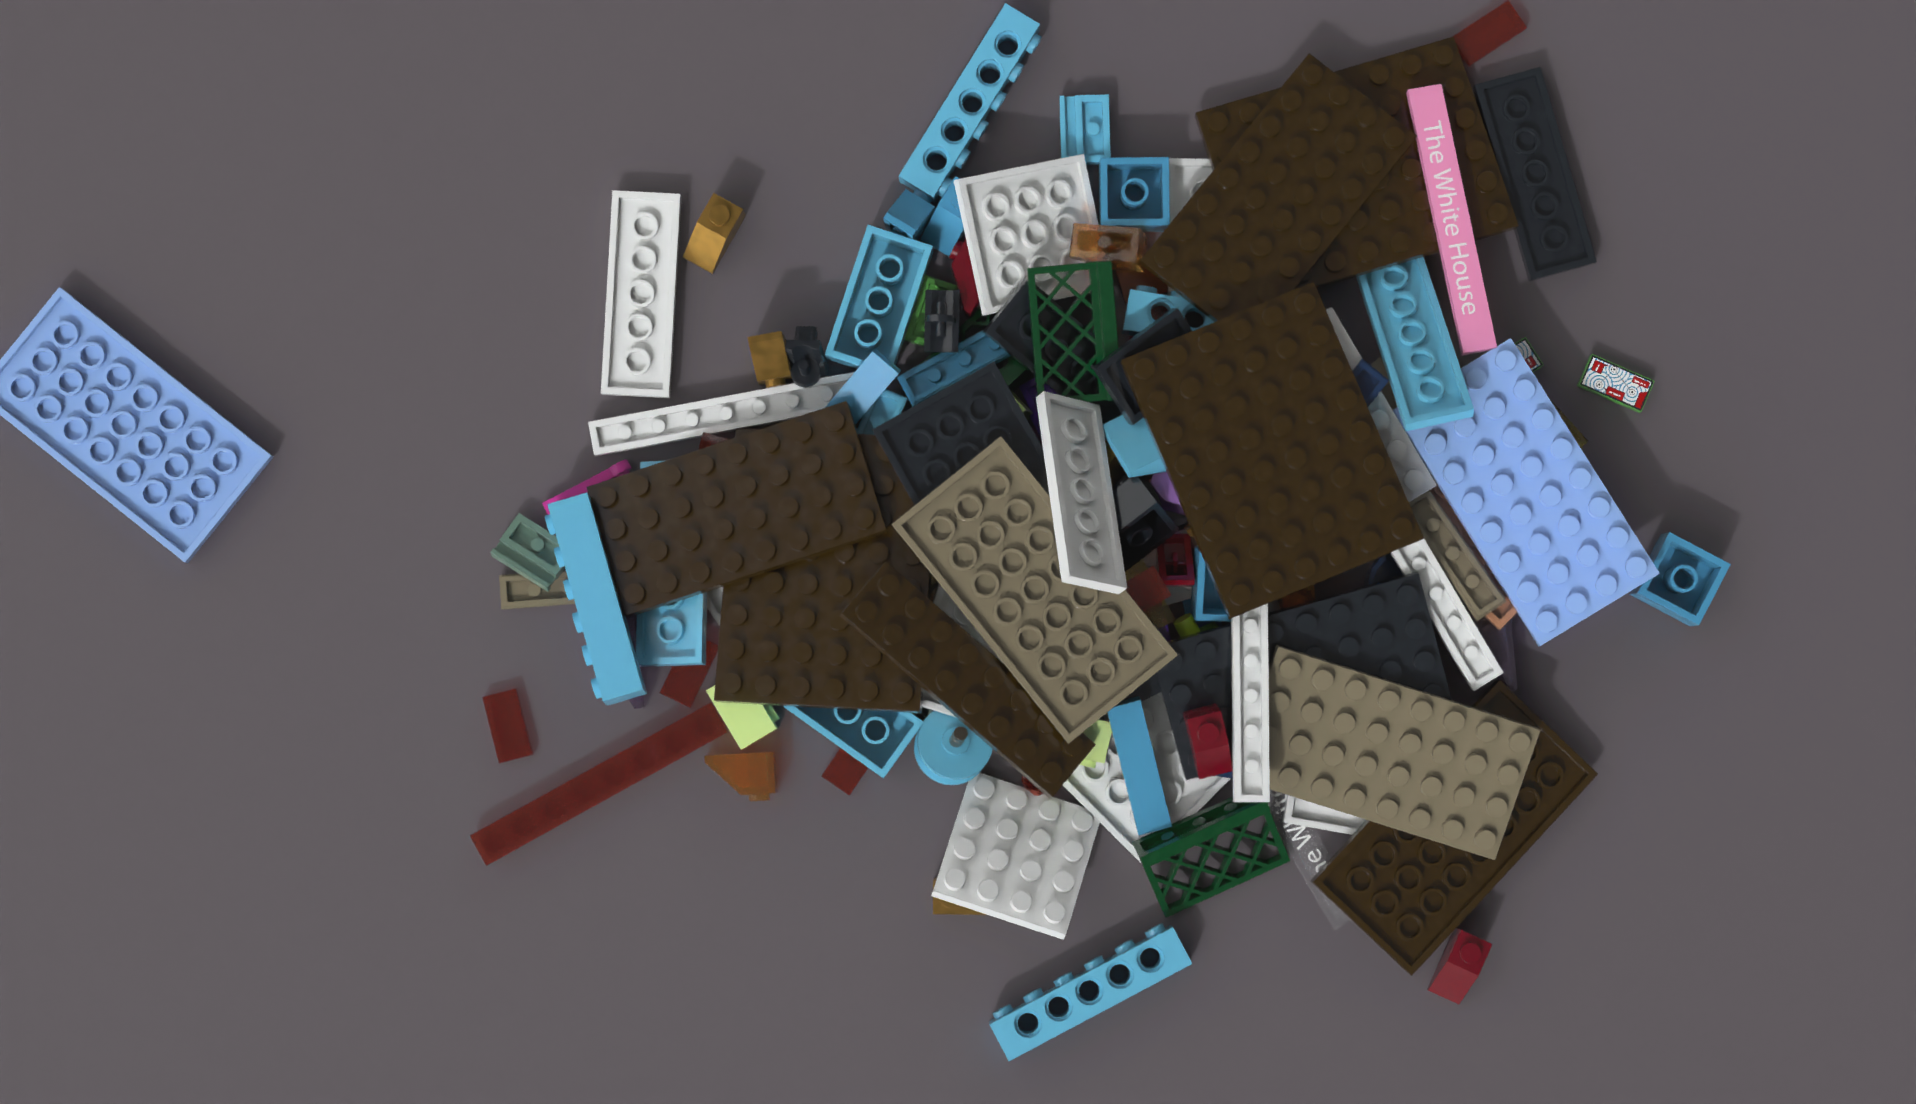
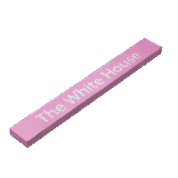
(1451, 219)

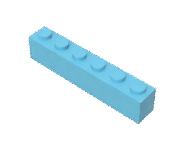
(596, 600)

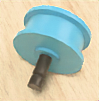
(949, 750)

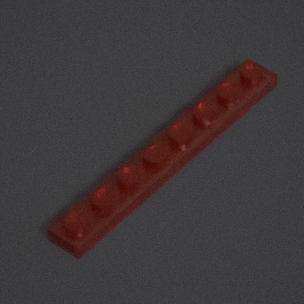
(599, 784)

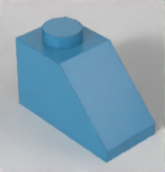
(909, 214)
(945, 224)

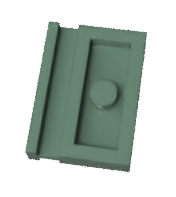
(529, 552)

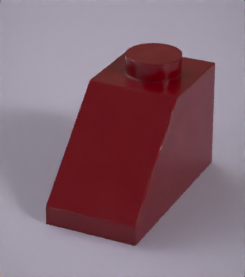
(964, 277)
(1208, 741)
(1459, 965)

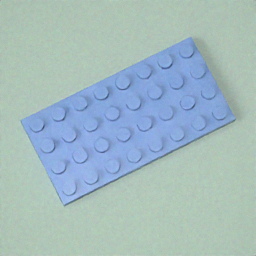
(126, 425)
(1531, 499)

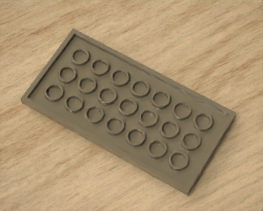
(996, 556)
(1394, 753)

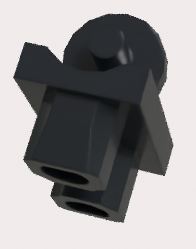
(942, 321)
(806, 357)

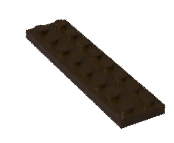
(963, 678)

